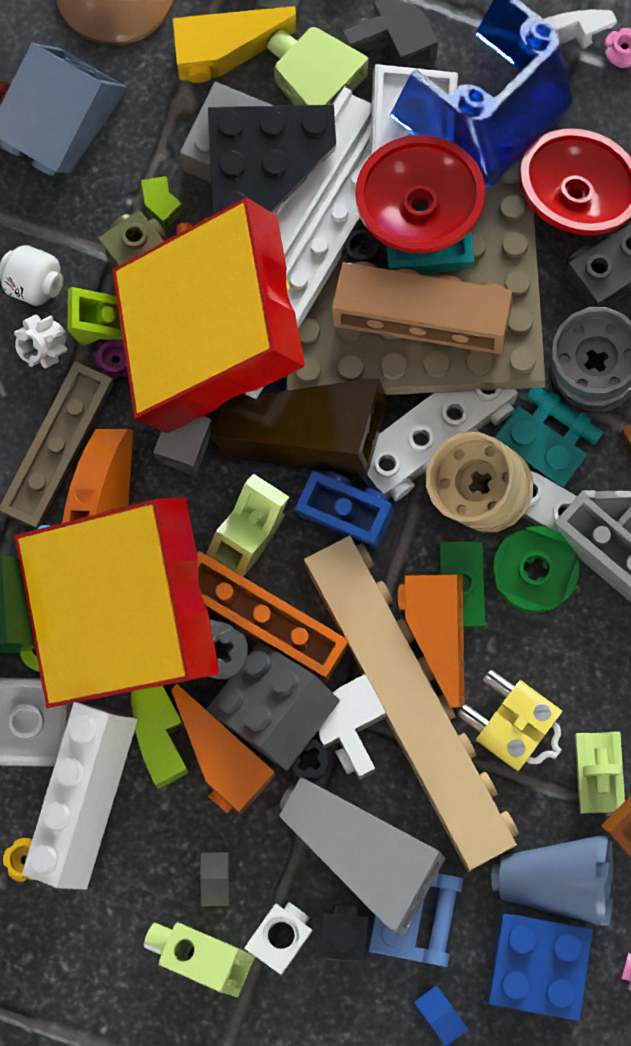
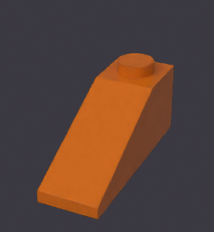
(436, 619)
(226, 763)

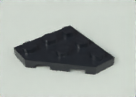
(266, 151)

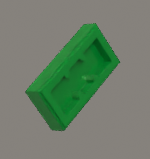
(467, 560)

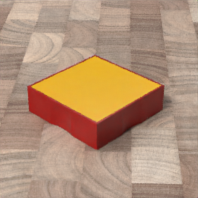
(207, 316)
(116, 602)

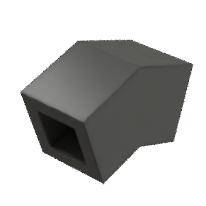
(215, 879)

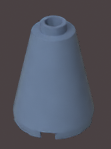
(561, 879)

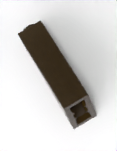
(305, 427)

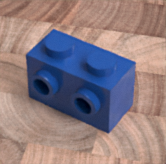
(345, 510)

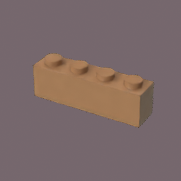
(422, 307)

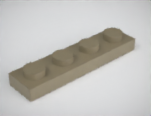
(56, 446)

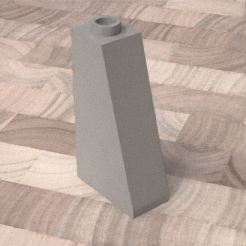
(370, 856)

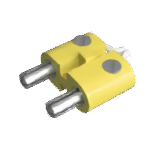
(517, 724)

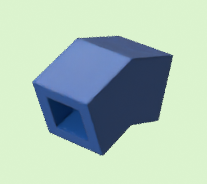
(441, 1016)

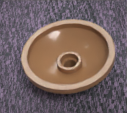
(114, 20)

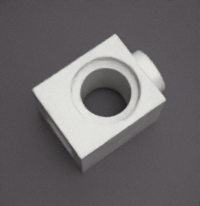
(261, 947)

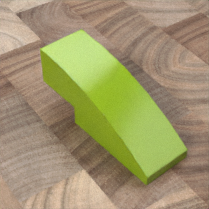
(155, 723)

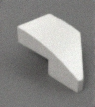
(581, 25)

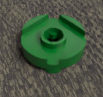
(545, 592)

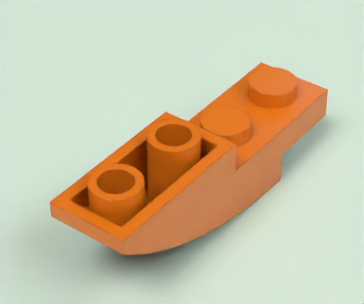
(101, 475)

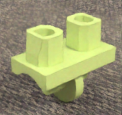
(599, 772)

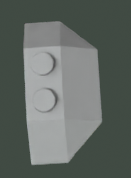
(600, 534)

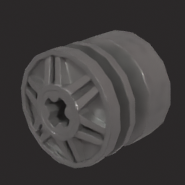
(598, 337)

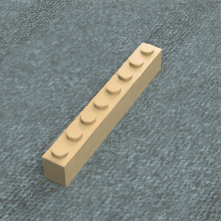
(412, 708)

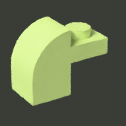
(249, 527)

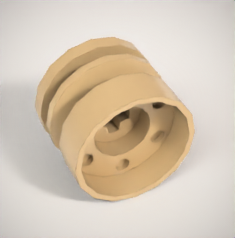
(458, 475)

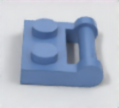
(388, 943)

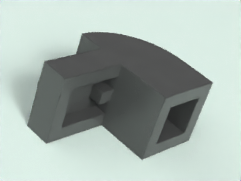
(400, 29)

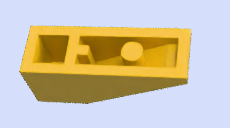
(220, 42)

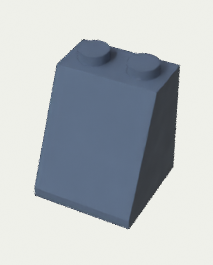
(55, 108)

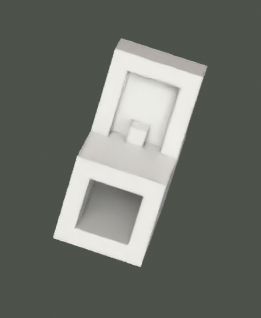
(354, 712)

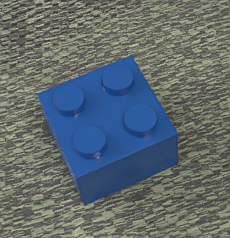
(539, 966)

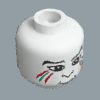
(30, 275)

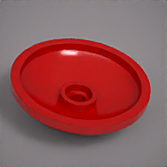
(417, 173)
(578, 181)

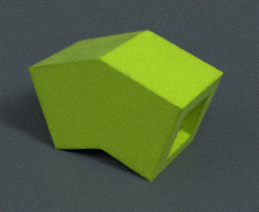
(160, 202)

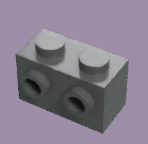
(602, 272)

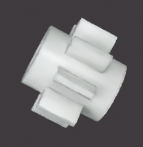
(40, 341)

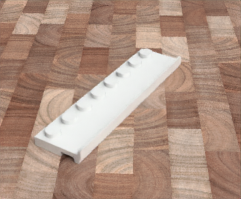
(324, 208)

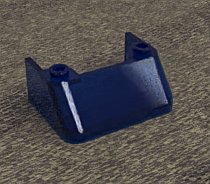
(502, 127)

